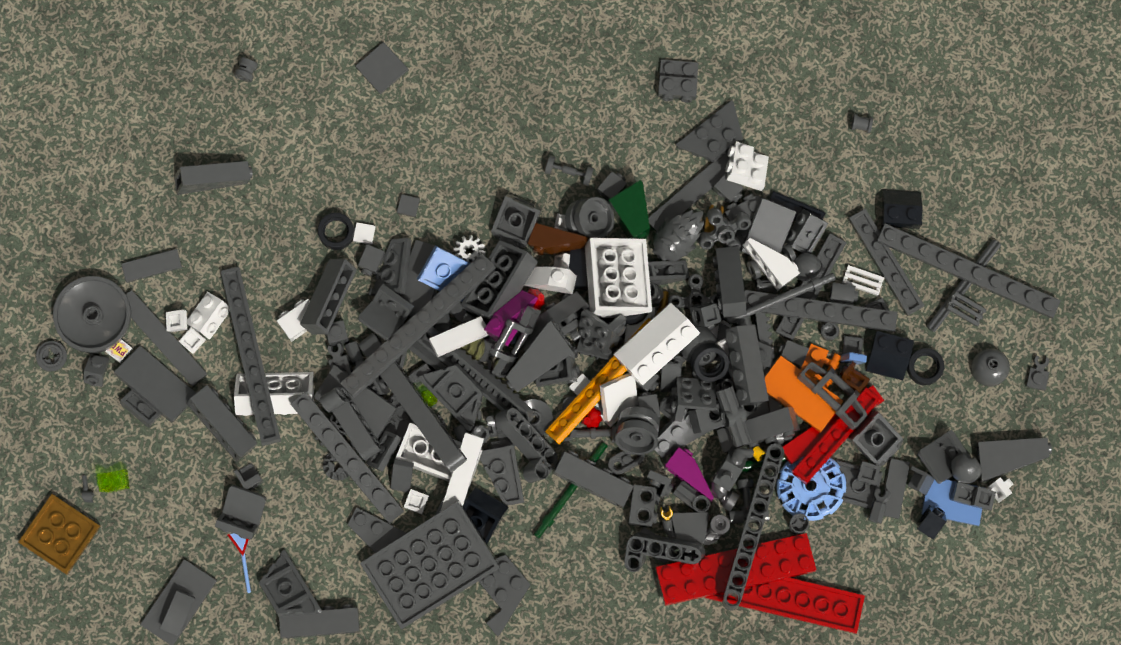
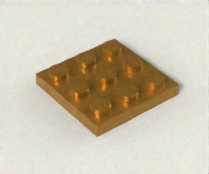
(59, 534)

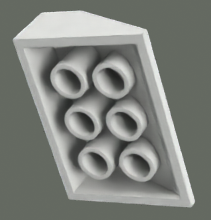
(618, 277)

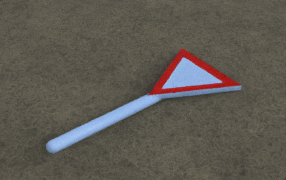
(241, 545)

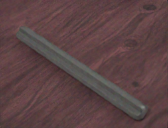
(963, 286)

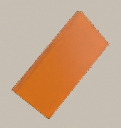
(791, 392)

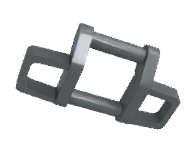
(525, 326)
(840, 410)

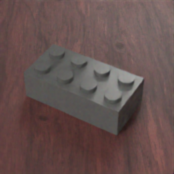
(502, 284)

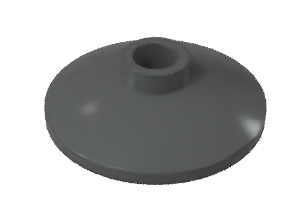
(543, 414)

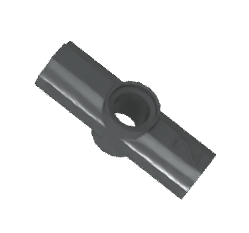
(733, 416)

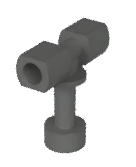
(738, 517)

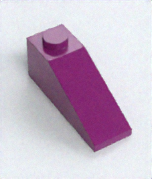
(511, 310)
(687, 470)

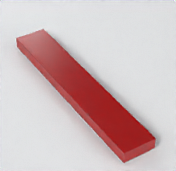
(832, 439)
(803, 443)

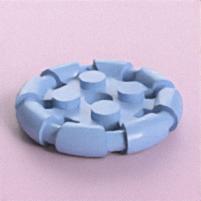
(814, 497)

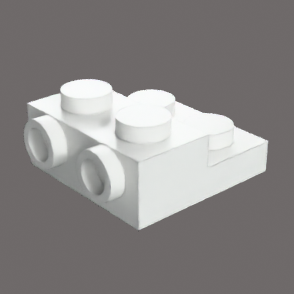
(746, 166)

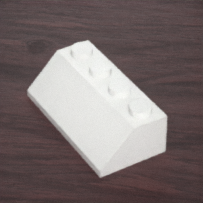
(656, 343)
(282, 388)
(419, 451)

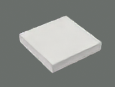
(618, 396)

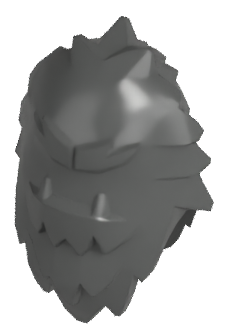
(678, 236)

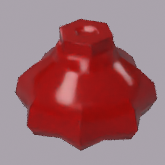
(540, 301)
(592, 419)

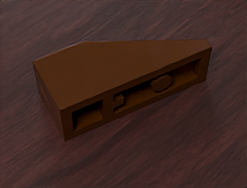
(553, 240)

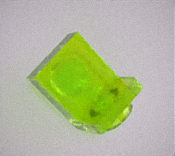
(113, 481)

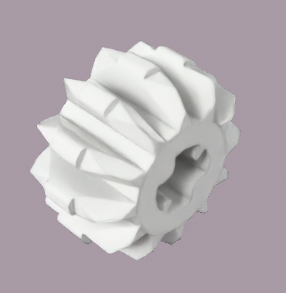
(468, 244)

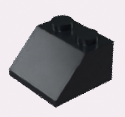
(902, 209)
(889, 355)
(484, 512)

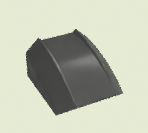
(515, 221)
(876, 439)

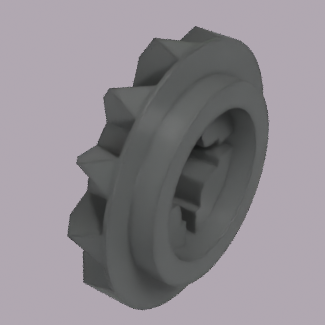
(43, 352)
(329, 468)

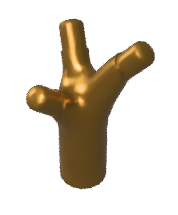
(663, 303)

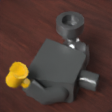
(729, 472)
(694, 526)

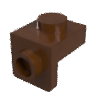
(854, 378)

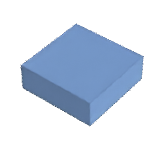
(853, 357)

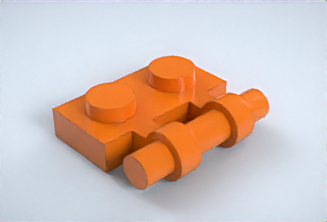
(818, 356)

